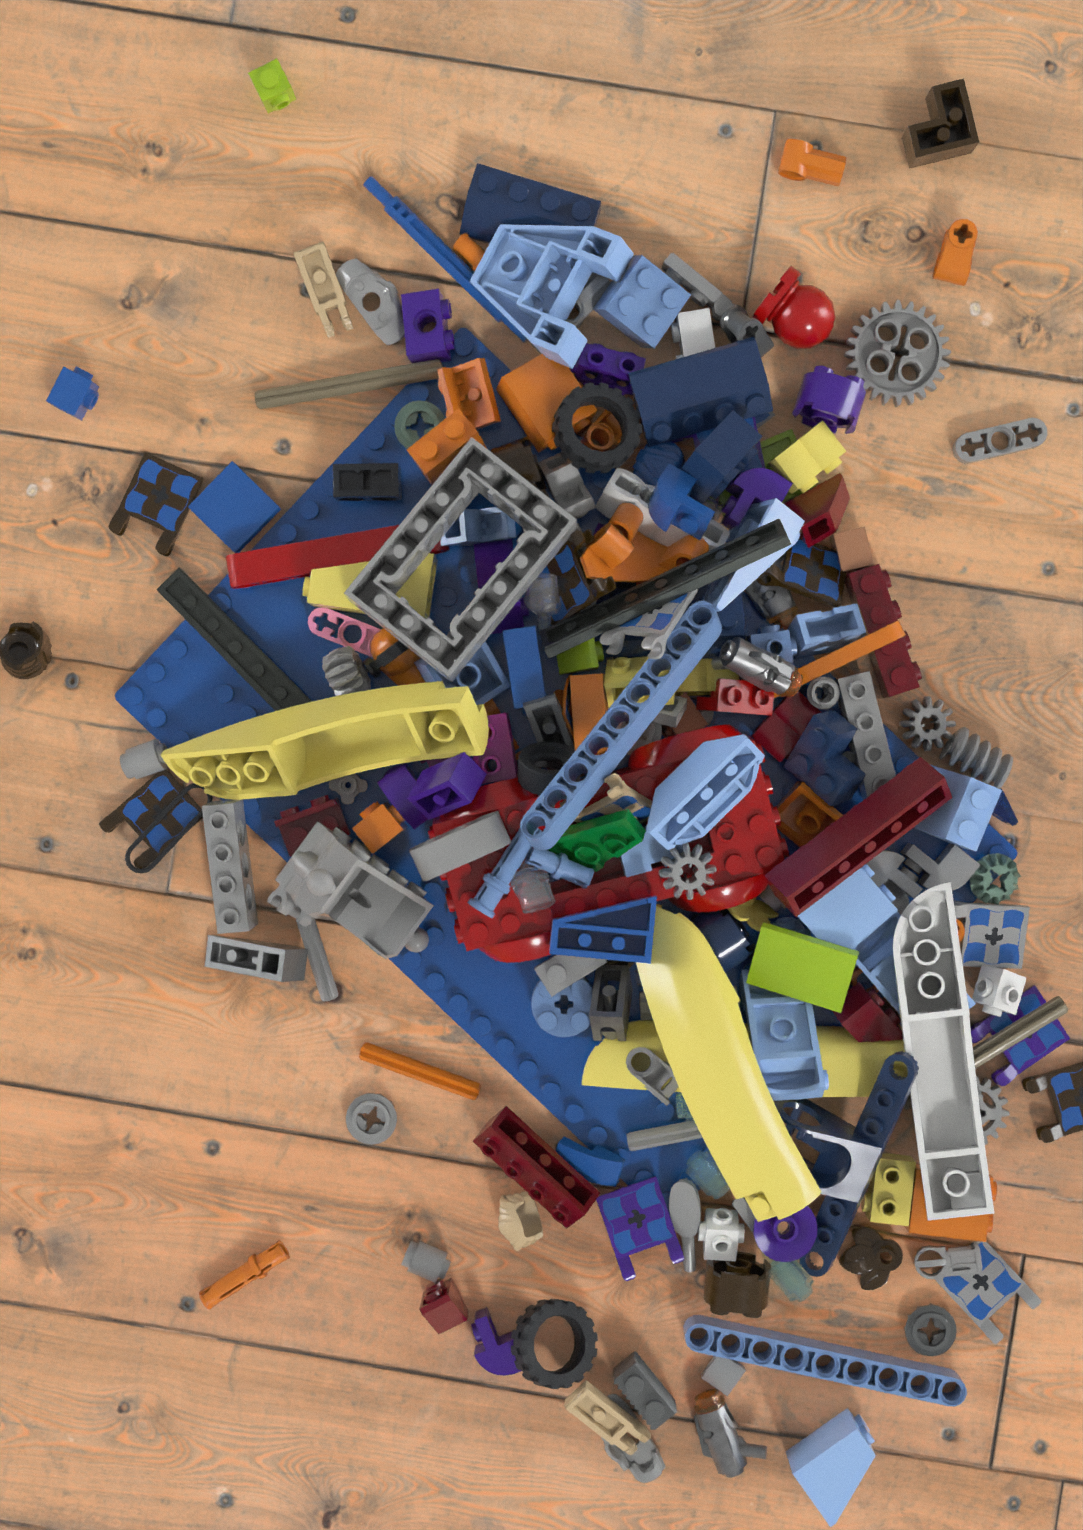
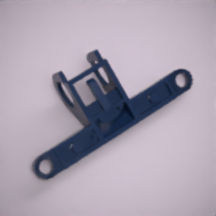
(847, 1153)

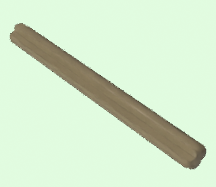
(347, 384)
(1015, 1033)

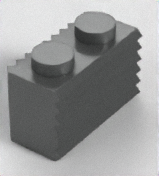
(644, 1391)

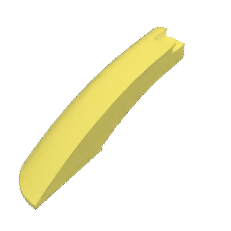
(332, 740)
(849, 1063)
(719, 1072)

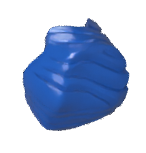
(654, 459)

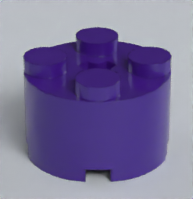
(830, 399)

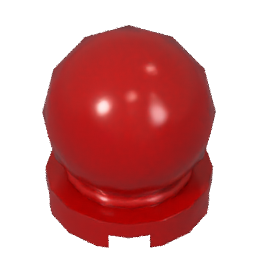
(799, 313)

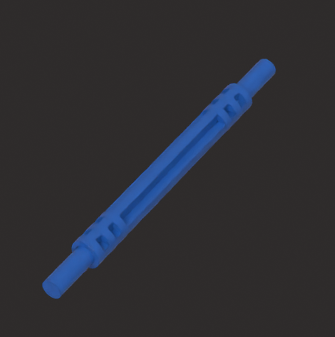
(435, 248)

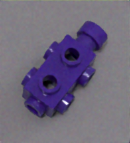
(607, 366)

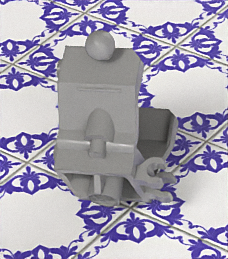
(354, 890)

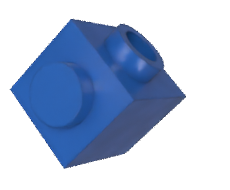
(74, 392)

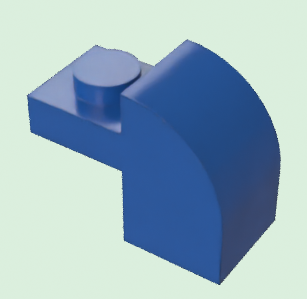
(673, 506)

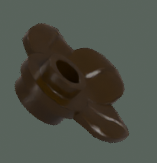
(866, 1257)

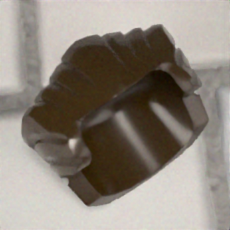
(25, 650)

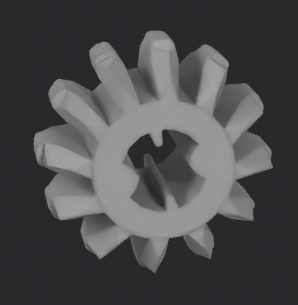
(345, 671)
(929, 735)
(675, 870)

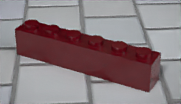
(858, 836)

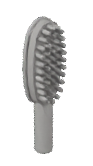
(686, 1217)

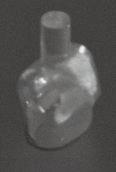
(543, 599)
(532, 888)

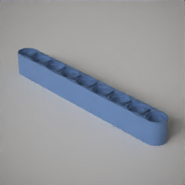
(621, 740)
(835, 1370)

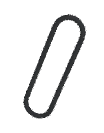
(155, 822)

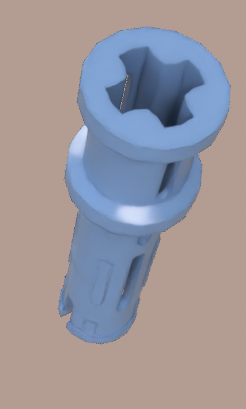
(497, 882)

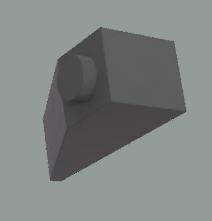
(548, 722)
(256, 958)

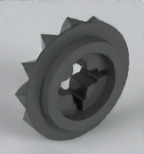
(940, 1340)

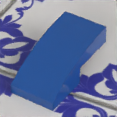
(596, 1166)

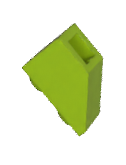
(581, 657)

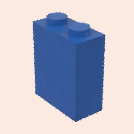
(524, 665)

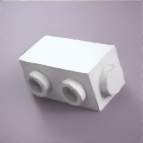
(693, 332)

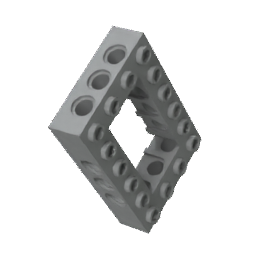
(469, 473)

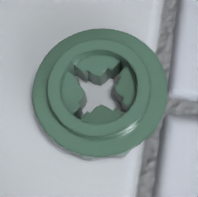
(408, 416)
(982, 878)

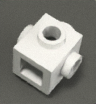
(998, 990)
(720, 1234)

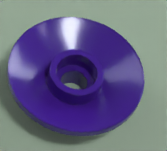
(792, 1242)

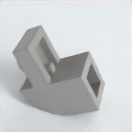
(566, 486)
(950, 866)
(885, 869)

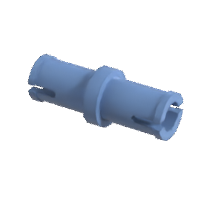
(560, 866)

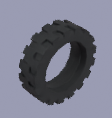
(612, 401)
(583, 1350)

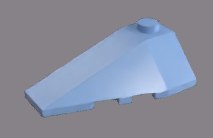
(727, 588)

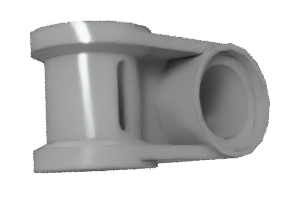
(655, 1075)

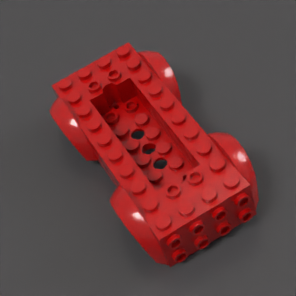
(741, 845)

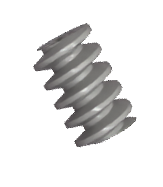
(978, 756)

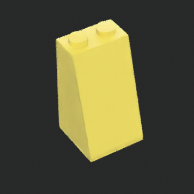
(327, 586)

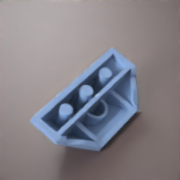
(703, 790)

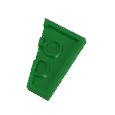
(600, 839)

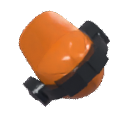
(393, 660)

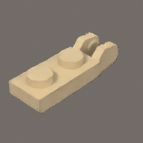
(322, 285)
(606, 1417)

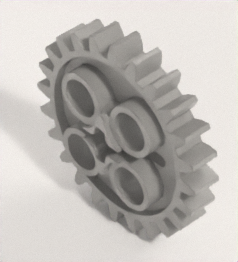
(924, 361)

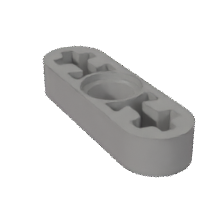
(1024, 443)

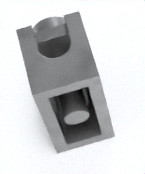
(609, 1006)

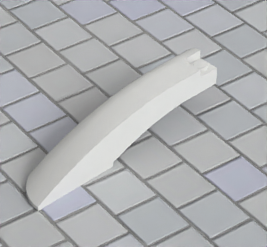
(940, 1039)

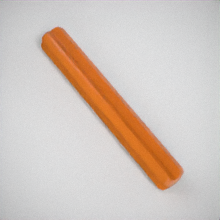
(419, 1071)

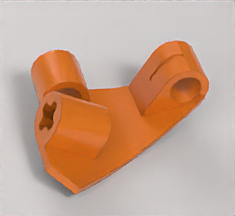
(629, 554)

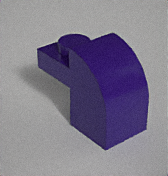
(751, 488)
(397, 786)
(495, 1350)

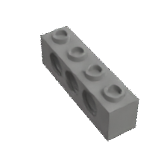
(869, 743)
(230, 866)

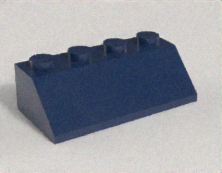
(510, 199)
(700, 391)

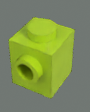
(272, 86)

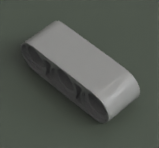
(460, 846)

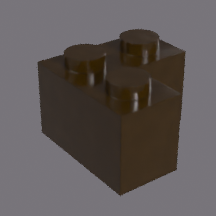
(950, 127)

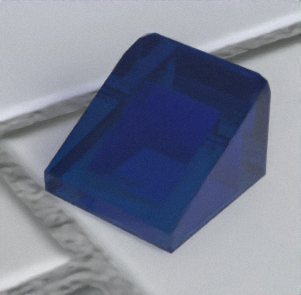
(1004, 811)

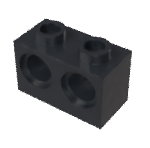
(367, 482)

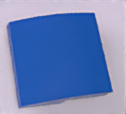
(234, 507)

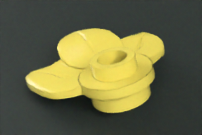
(753, 912)

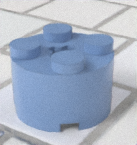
(563, 1021)

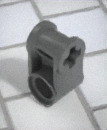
(739, 326)

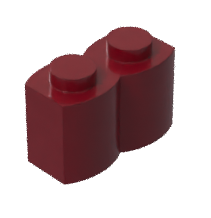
(784, 728)

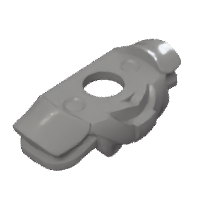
(360, 280)
(645, 1463)

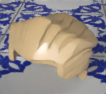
(519, 1220)

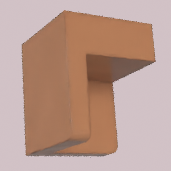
(852, 549)

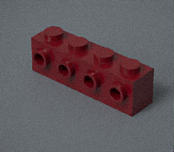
(891, 662)
(536, 1167)

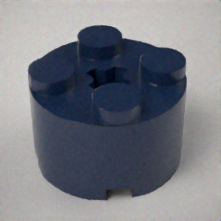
(725, 936)

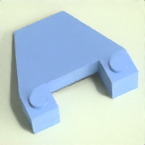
(538, 276)

